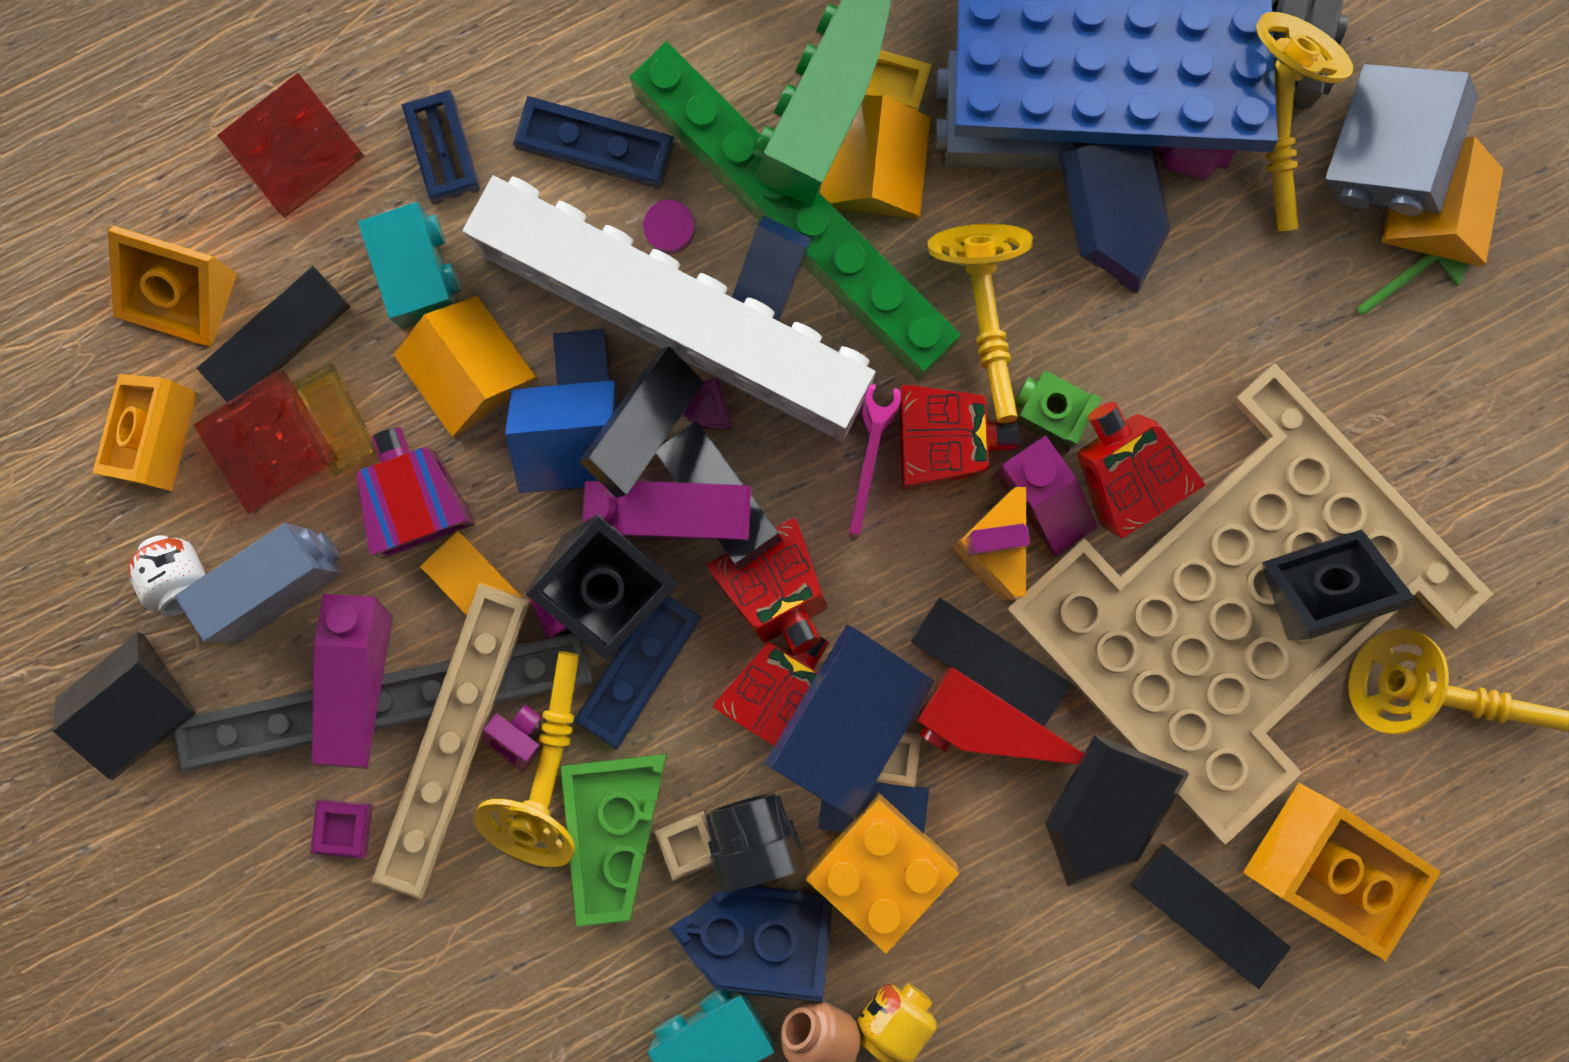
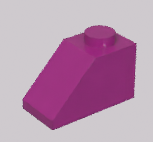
(1052, 495)

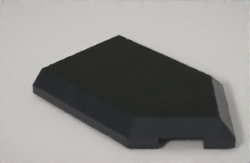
(1110, 809)

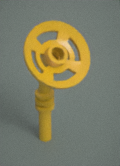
(1297, 57)
(980, 260)
(1417, 688)
(532, 816)

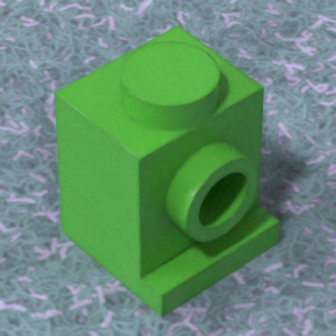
(1062, 428)

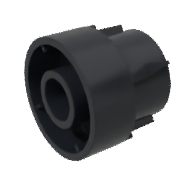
(753, 843)

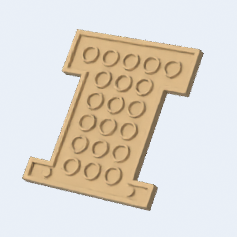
(1189, 636)

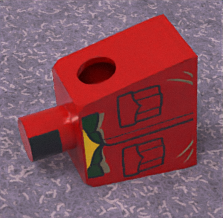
(947, 436)
(1133, 470)
(776, 590)
(770, 690)

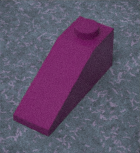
(673, 510)
(348, 678)

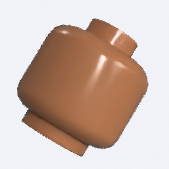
(820, 1034)

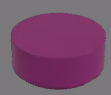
(669, 226)

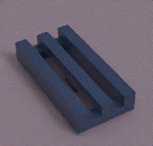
(453, 186)

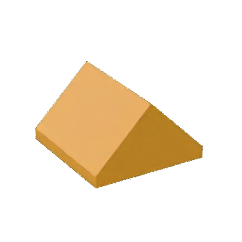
(881, 161)
(1467, 216)
(167, 286)
(463, 363)
(145, 431)
(1004, 570)

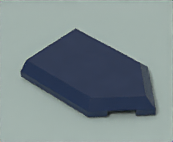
(1116, 208)
(760, 942)

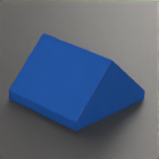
(552, 431)

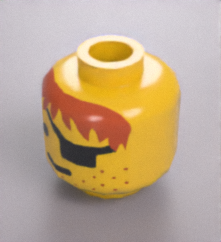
(897, 1023)

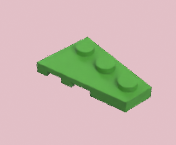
(610, 822)

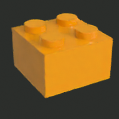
(882, 873)

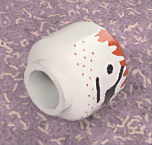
(161, 571)

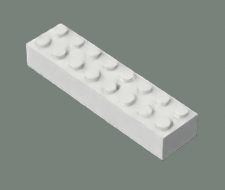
(668, 307)

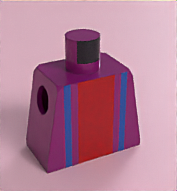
(408, 497)

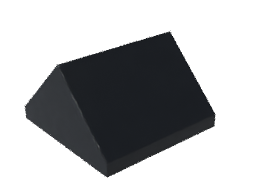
(600, 585)
(1333, 586)
(121, 708)

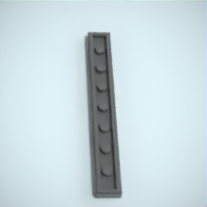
(403, 699)

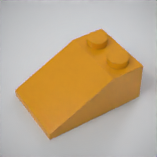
(1342, 871)

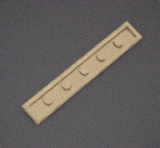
(451, 741)

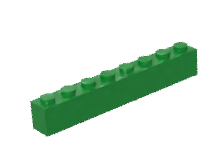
(837, 252)

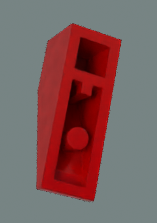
(981, 722)

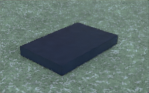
(849, 721)

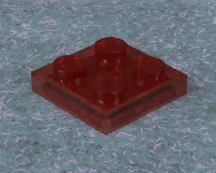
(291, 145)
(266, 442)

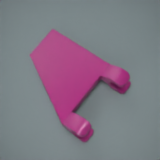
(876, 421)

